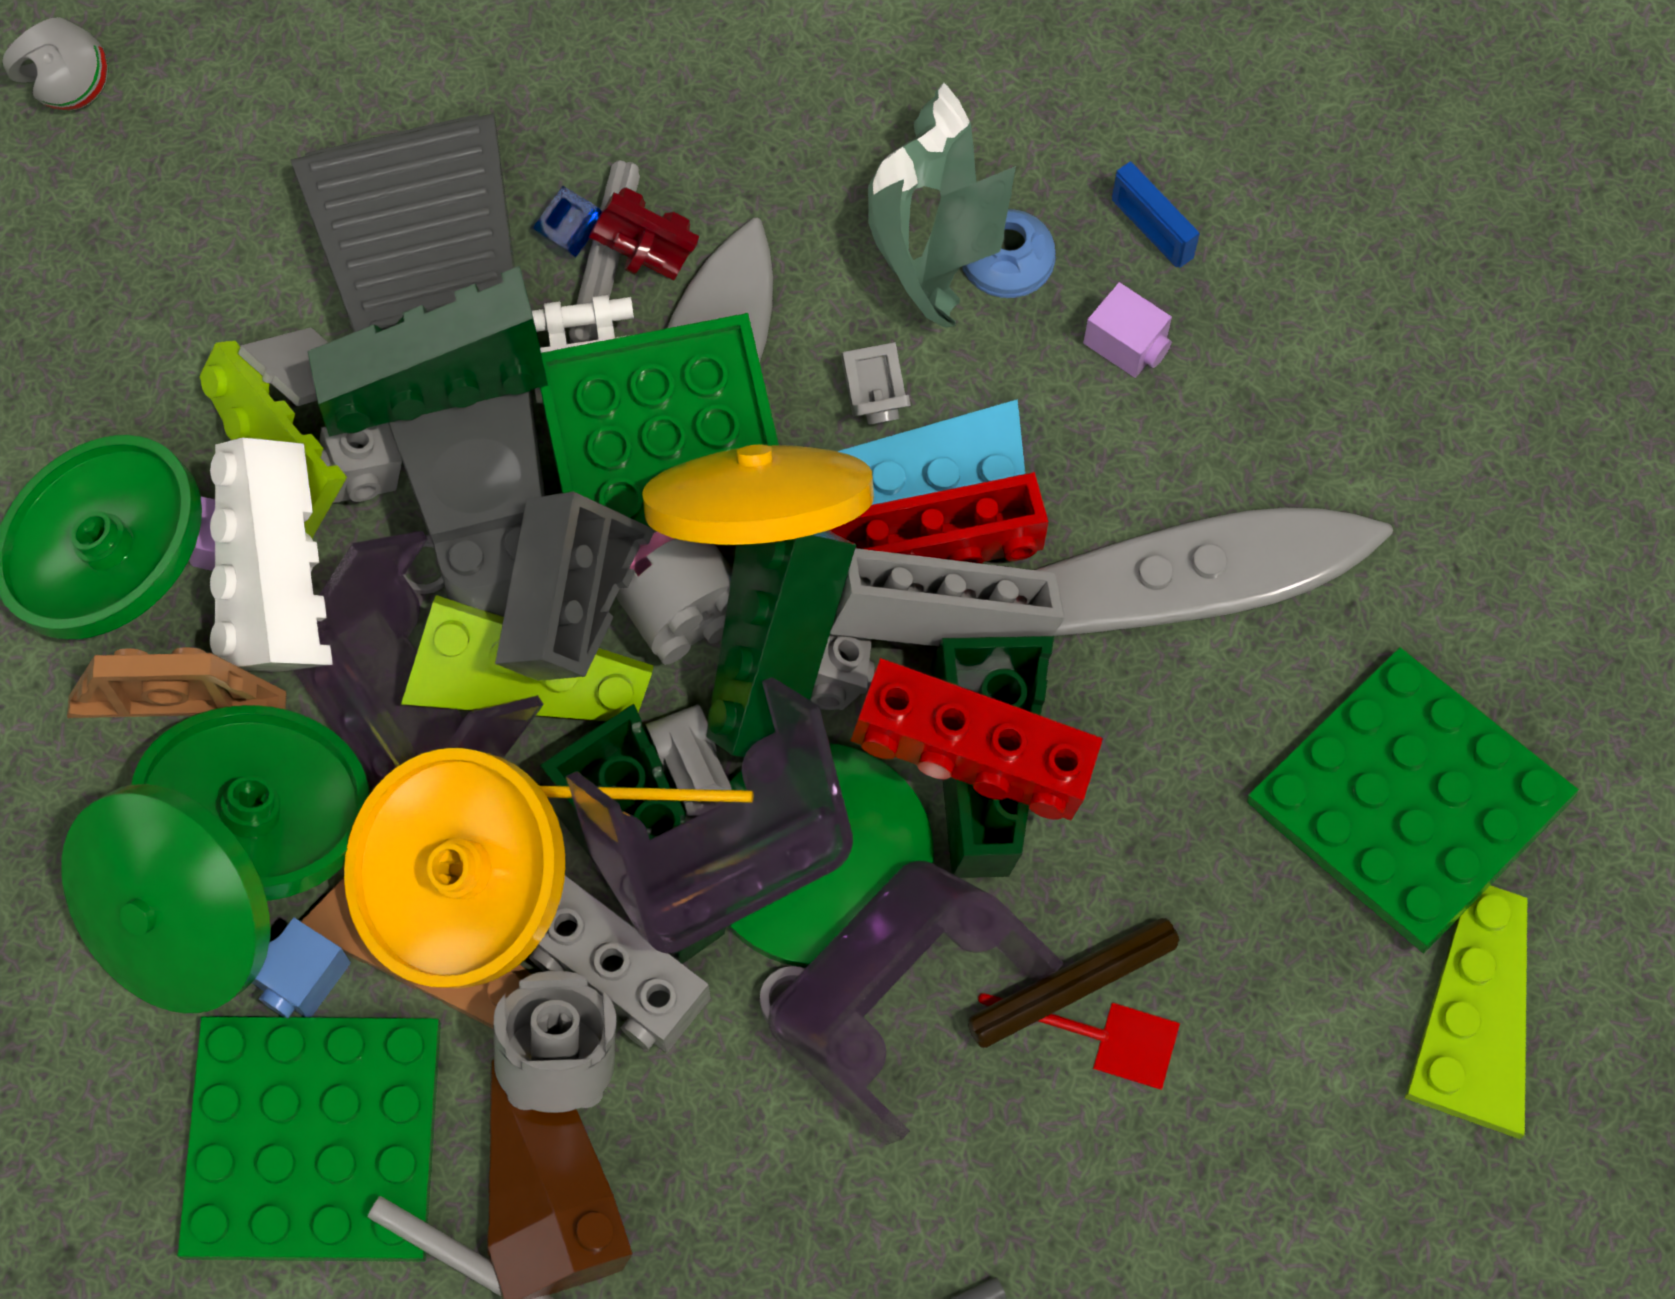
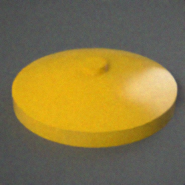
(758, 495)
(454, 868)

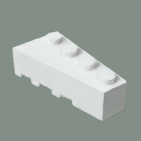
(264, 558)

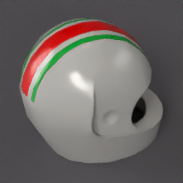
(67, 64)

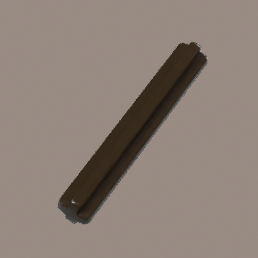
(1073, 982)

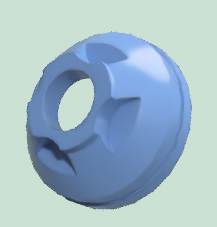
(1020, 270)

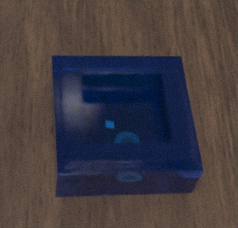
(568, 221)

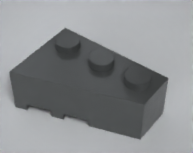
(564, 583)

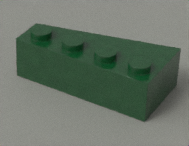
(431, 359)
(775, 628)
(623, 758)
(983, 831)

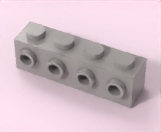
(938, 598)
(646, 986)

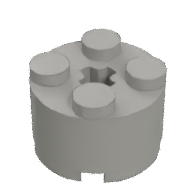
(679, 598)
(554, 1043)

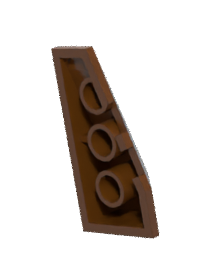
(548, 1203)

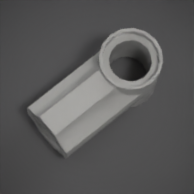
(688, 755)

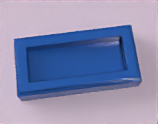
(1154, 215)

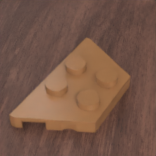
(166, 685)

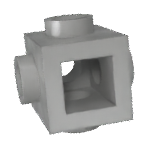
(367, 460)
(843, 672)

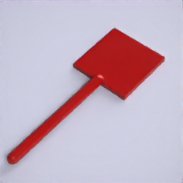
(1131, 1044)

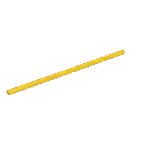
(659, 794)

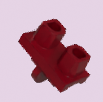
(643, 235)

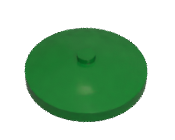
(98, 537)
(273, 781)
(887, 834)
(165, 898)

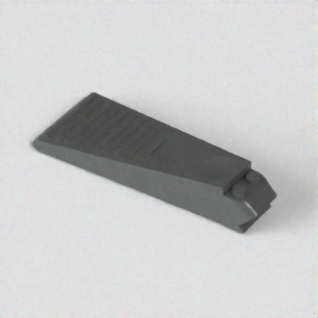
(406, 229)

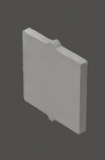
(286, 363)

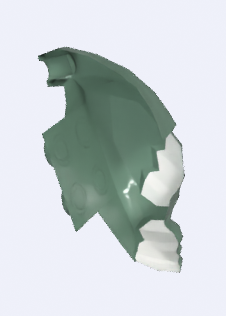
(969, 212)

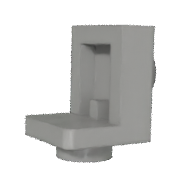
(875, 382)

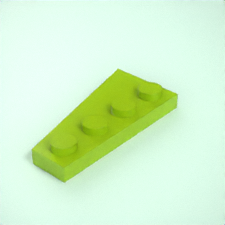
(251, 413)
(459, 671)
(1476, 1027)

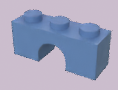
(299, 970)

